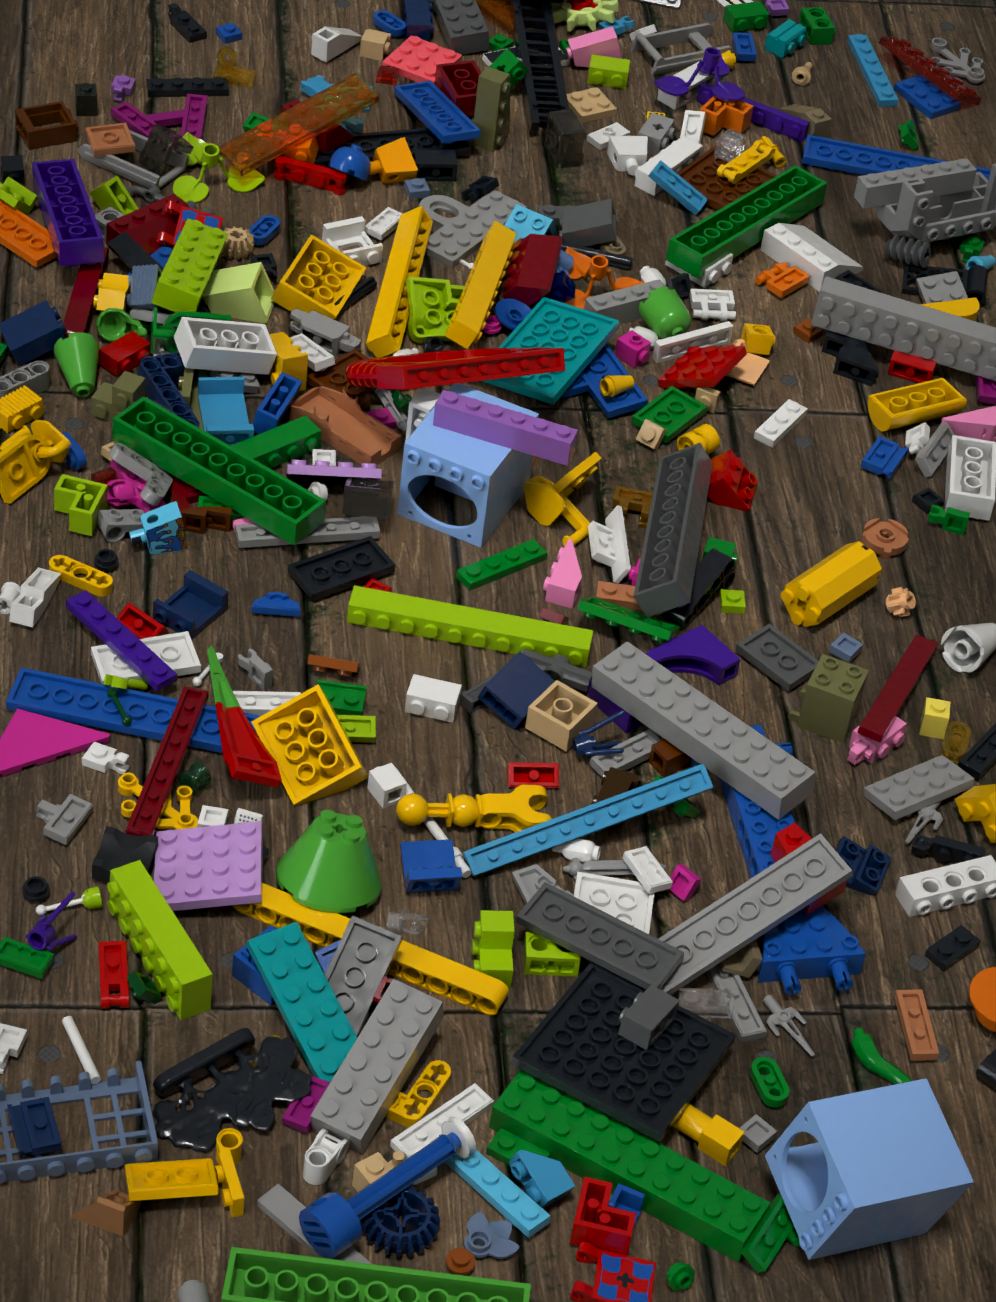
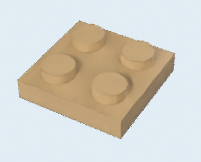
(590, 105)

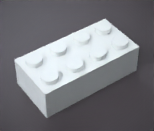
(225, 345)
(971, 476)

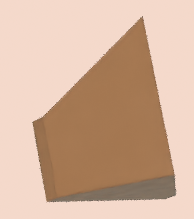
(110, 1212)

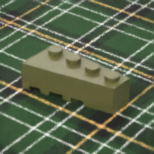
(492, 109)

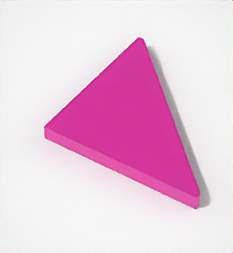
(41, 739)

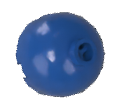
(351, 161)

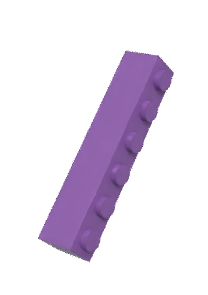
(505, 427)

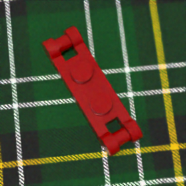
(310, 175)

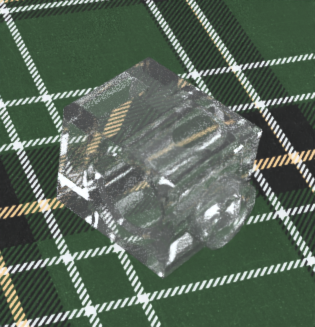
(729, 145)

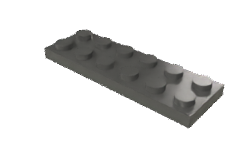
(599, 937)

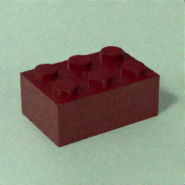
(459, 84)

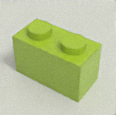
(608, 71)

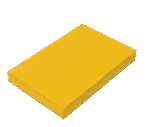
(171, 1179)

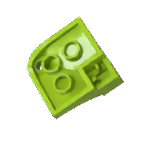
(431, 307)

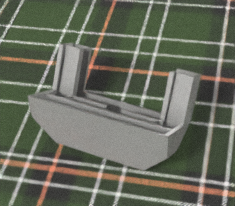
(944, 216)

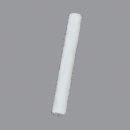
(81, 1049)

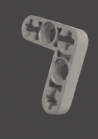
(157, 479)

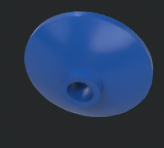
(511, 312)

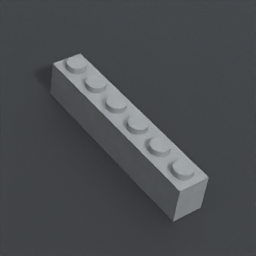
(941, 178)

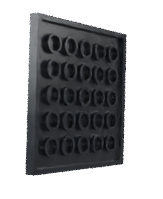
(588, 1059)

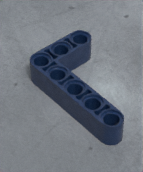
(161, 376)

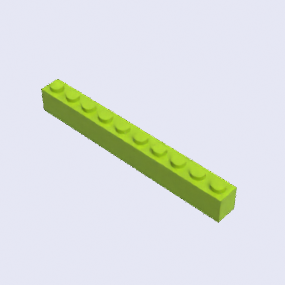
(467, 625)

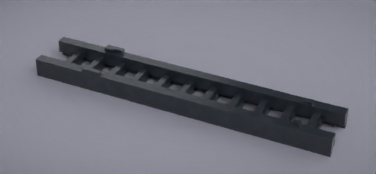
(543, 89)

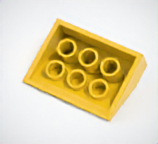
(318, 279)
(310, 747)

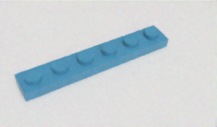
(872, 70)

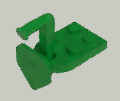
(168, 329)

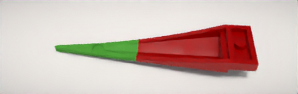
(241, 746)

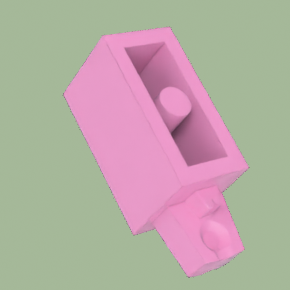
(872, 750)

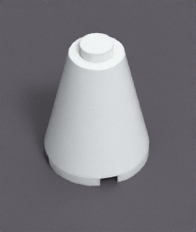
(968, 645)

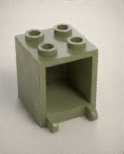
(831, 698)

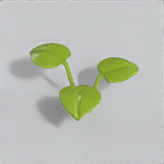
(208, 156)

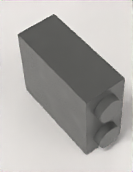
(589, 223)

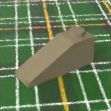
(818, 120)

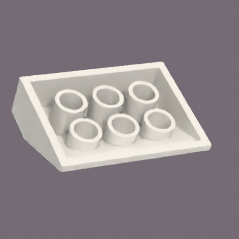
(807, 252)

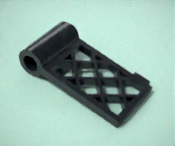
(973, 280)

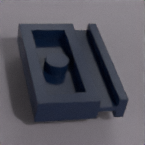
(34, 1127)

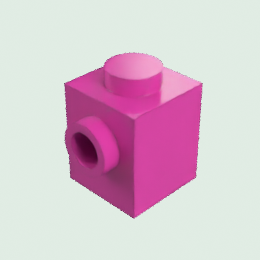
(633, 349)

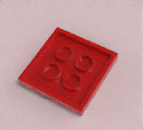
(702, 366)

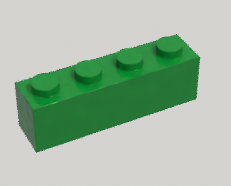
(282, 442)

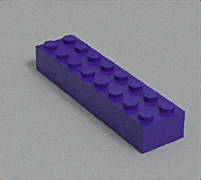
(67, 212)

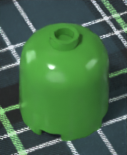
(665, 313)

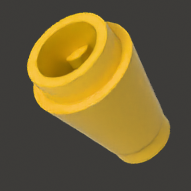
(615, 384)

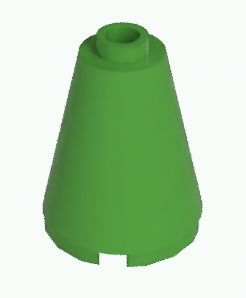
(78, 362)

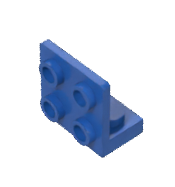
(429, 866)

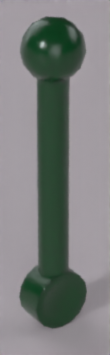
(112, 693)

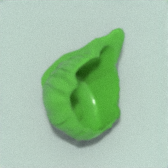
(115, 323)

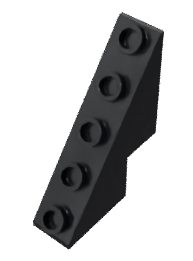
(852, 358)

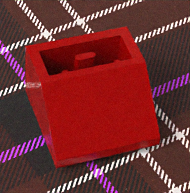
(731, 482)

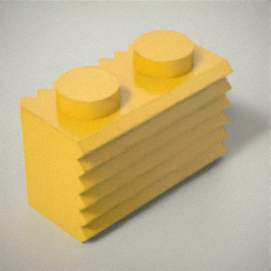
(20, 408)

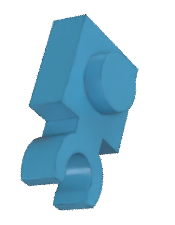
(619, 25)

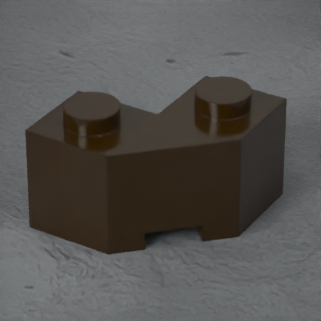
(615, 783)

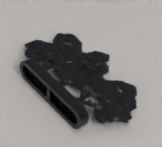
(238, 1094)

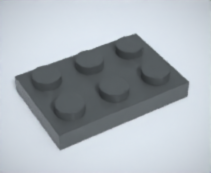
(777, 657)

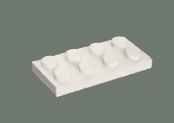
(173, 649)

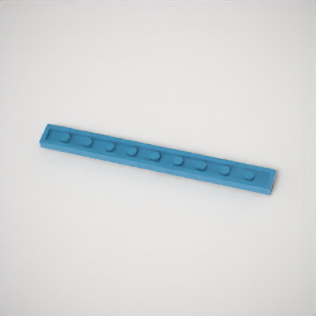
(587, 820)

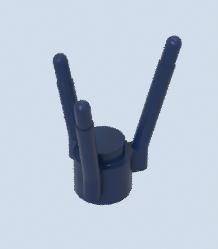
(587, 745)

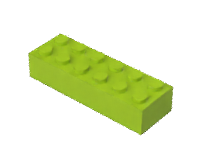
(189, 267)
(160, 940)

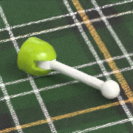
(90, 898)

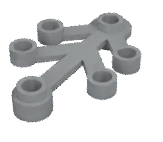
(974, 74)

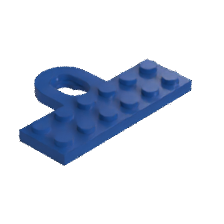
(589, 380)

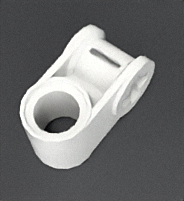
(323, 1157)

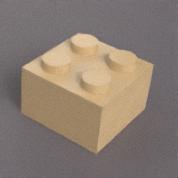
(560, 715)

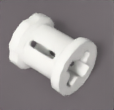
(10, 592)

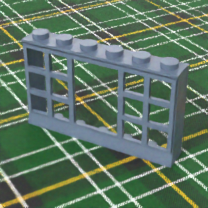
(91, 1159)

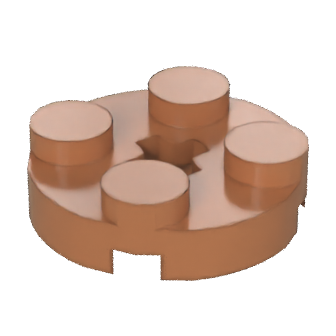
(875, 533)

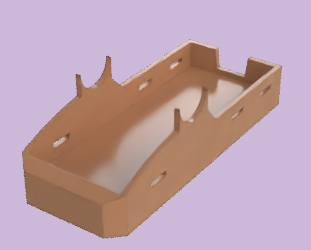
(346, 425)

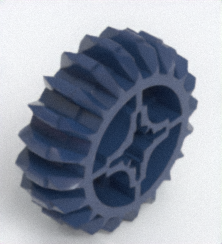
(418, 1227)

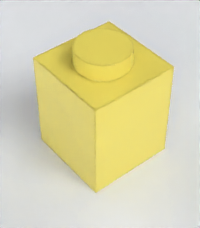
(934, 718)

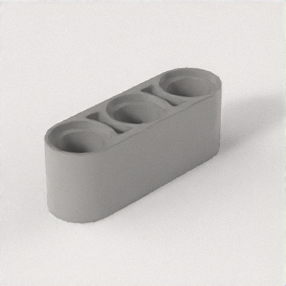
(33, 375)

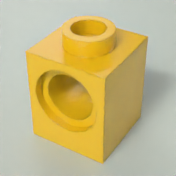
(758, 338)

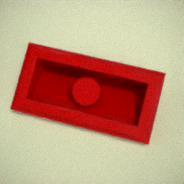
(140, 623)
(533, 774)

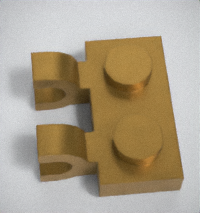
(633, 500)

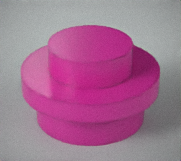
(492, 325)

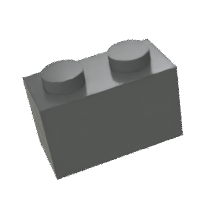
(648, 1016)

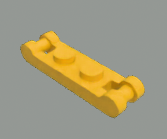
(746, 162)

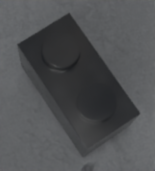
(436, 165)

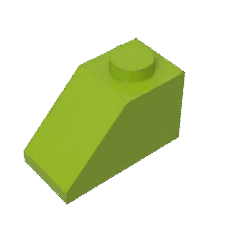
(114, 194)

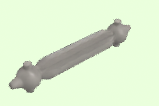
(602, 868)

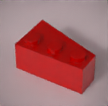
(788, 841)

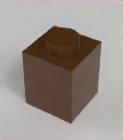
(667, 758)

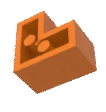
(726, 114)

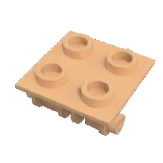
(749, 368)

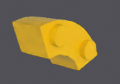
(112, 292)

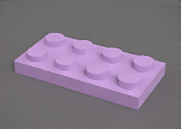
(344, 469)

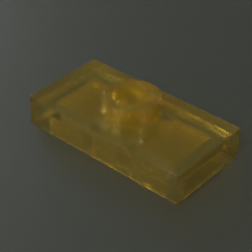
(236, 75)

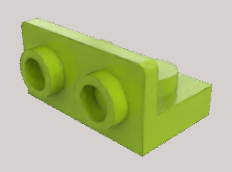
(17, 195)

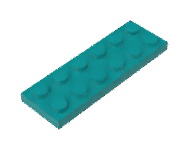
(304, 998)

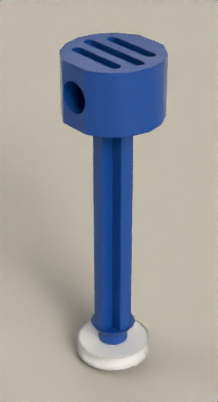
(334, 1223)

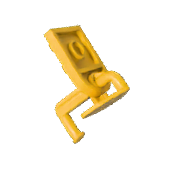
(28, 457)
(549, 500)

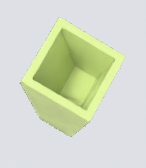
(241, 292)

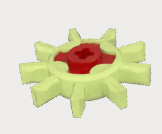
(584, 12)

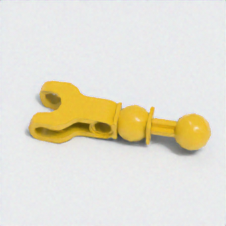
(492, 811)

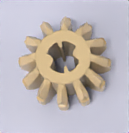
(238, 243)

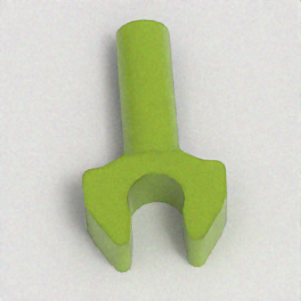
(124, 683)

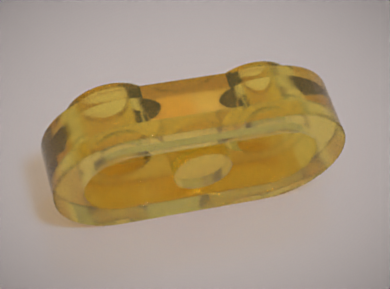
(955, 741)

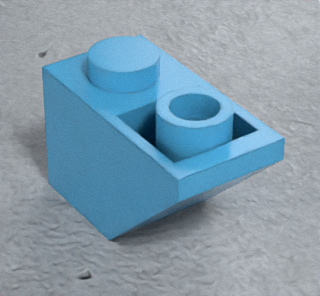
(542, 1177)

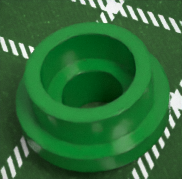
(680, 1276)

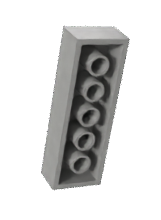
(378, 1065)

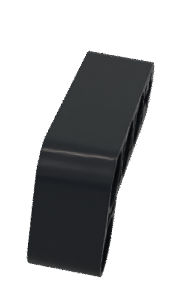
(713, 572)

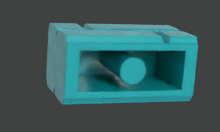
(785, 38)

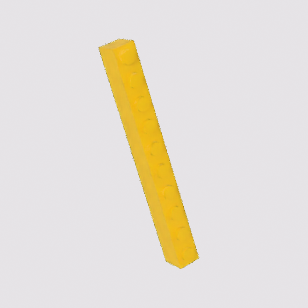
(481, 286)
(392, 303)

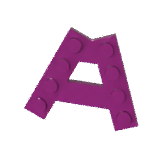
(191, 118)

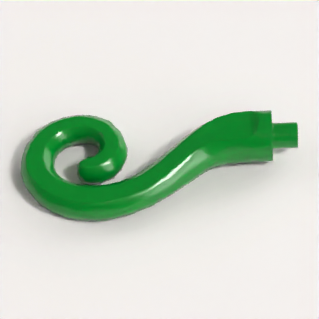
(870, 1057)

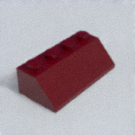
(146, 224)
(532, 268)

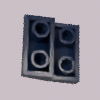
(866, 864)

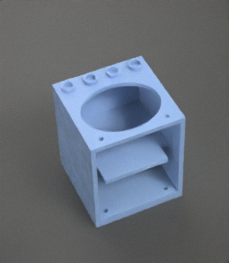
(464, 466)
(877, 1172)

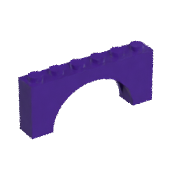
(692, 653)

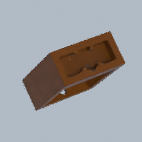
(44, 114)

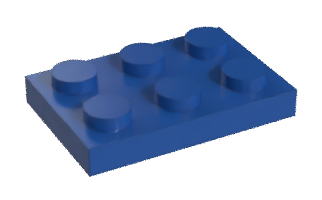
(926, 97)

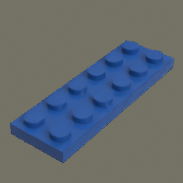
(437, 112)

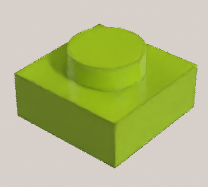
(732, 601)

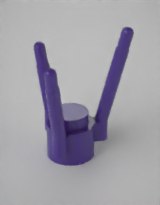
(43, 933)

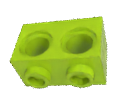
(548, 958)

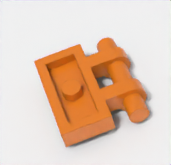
(782, 279)

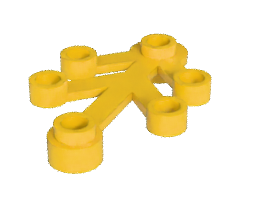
(129, 786)

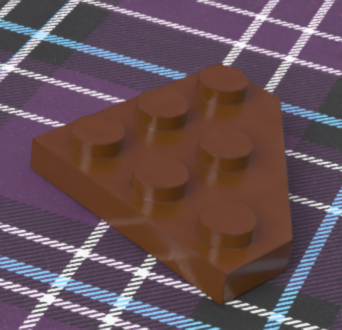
(335, 378)

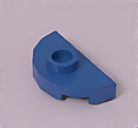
(276, 604)

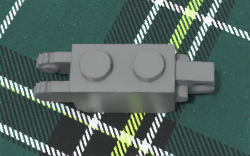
(324, 331)

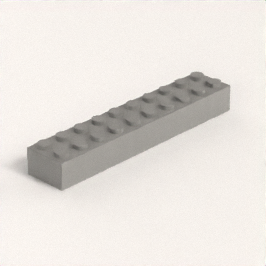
(906, 327)
(703, 730)

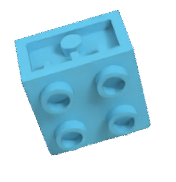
(529, 222)

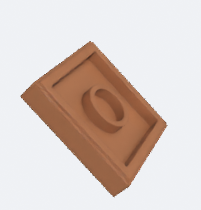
(110, 139)

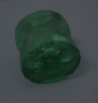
(195, 777)

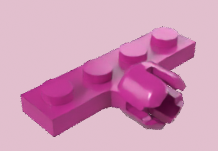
(127, 490)

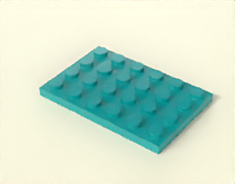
(557, 326)

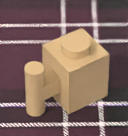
(375, 44)
(373, 1168)

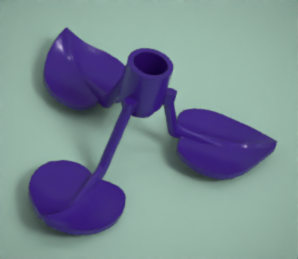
(711, 64)

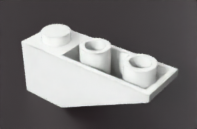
(332, 41)

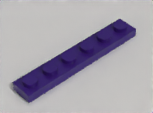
(765, 116)
(121, 640)

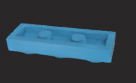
(677, 187)

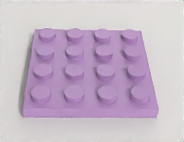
(210, 865)

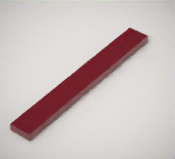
(897, 688)
(167, 762)

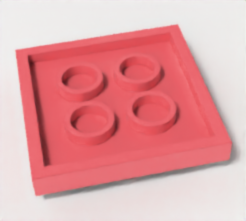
(419, 59)

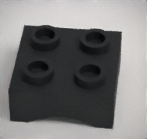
(121, 849)

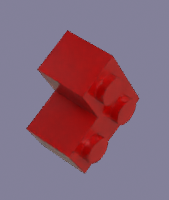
(598, 1223)

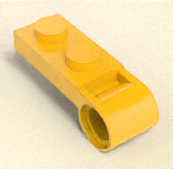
(226, 1172)

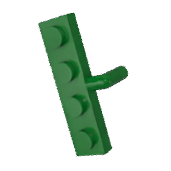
(770, 1235)

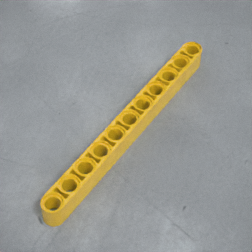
(410, 962)

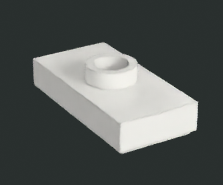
(601, 137)
(383, 223)
(647, 870)

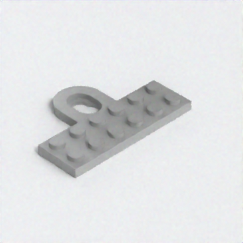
(464, 233)

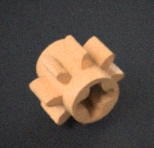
(900, 602)

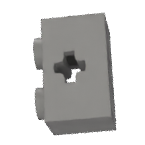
(659, 132)

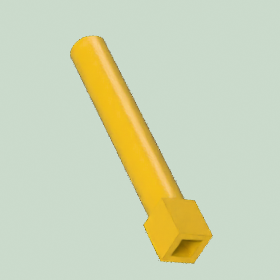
(714, 1135)

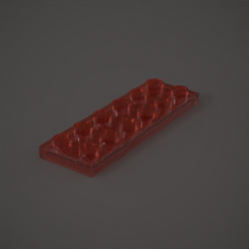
(928, 68)

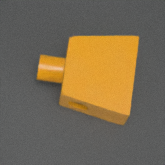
(394, 162)

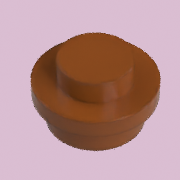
(460, 1261)

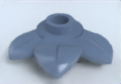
(491, 1236)

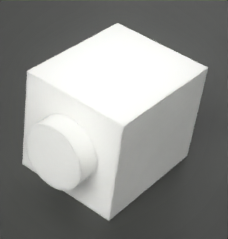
(386, 785)

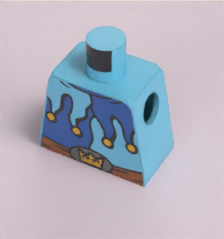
(161, 530)

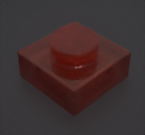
(387, 75)
(104, 476)

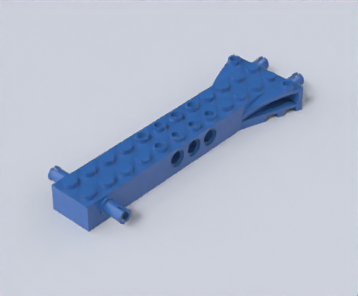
(803, 943)

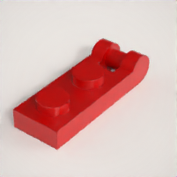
(113, 974)

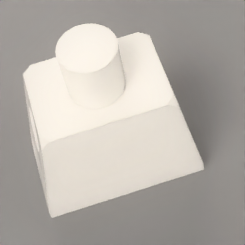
(627, 152)

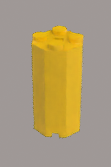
(831, 584)

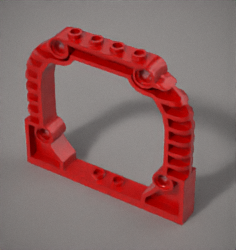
(453, 367)

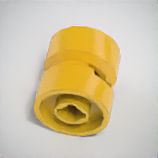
(703, 434)

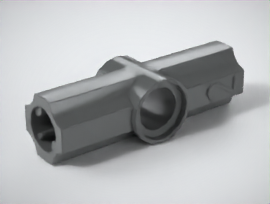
(561, 669)

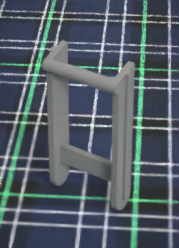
(693, 33)
(132, 171)

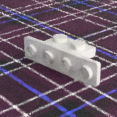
(610, 544)

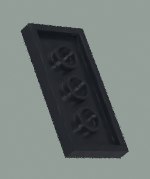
(341, 568)

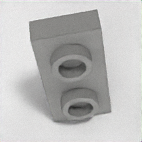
(116, 522)

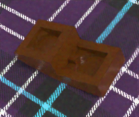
(211, 517)

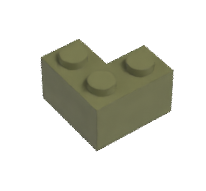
(113, 399)

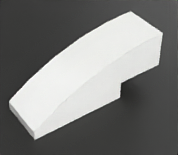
(34, 597)

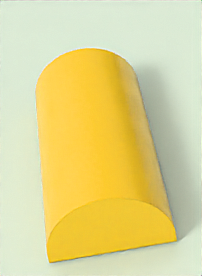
(914, 404)

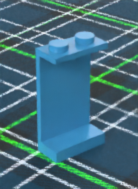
(224, 408)

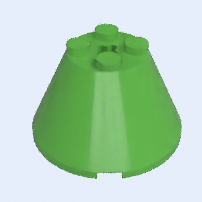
(331, 865)

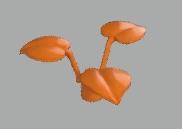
(597, 269)

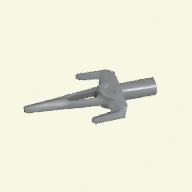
(926, 815)
(783, 1018)

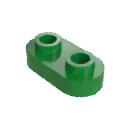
(771, 1084)

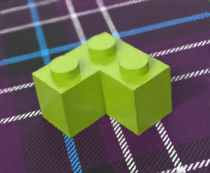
(81, 501)
(494, 944)

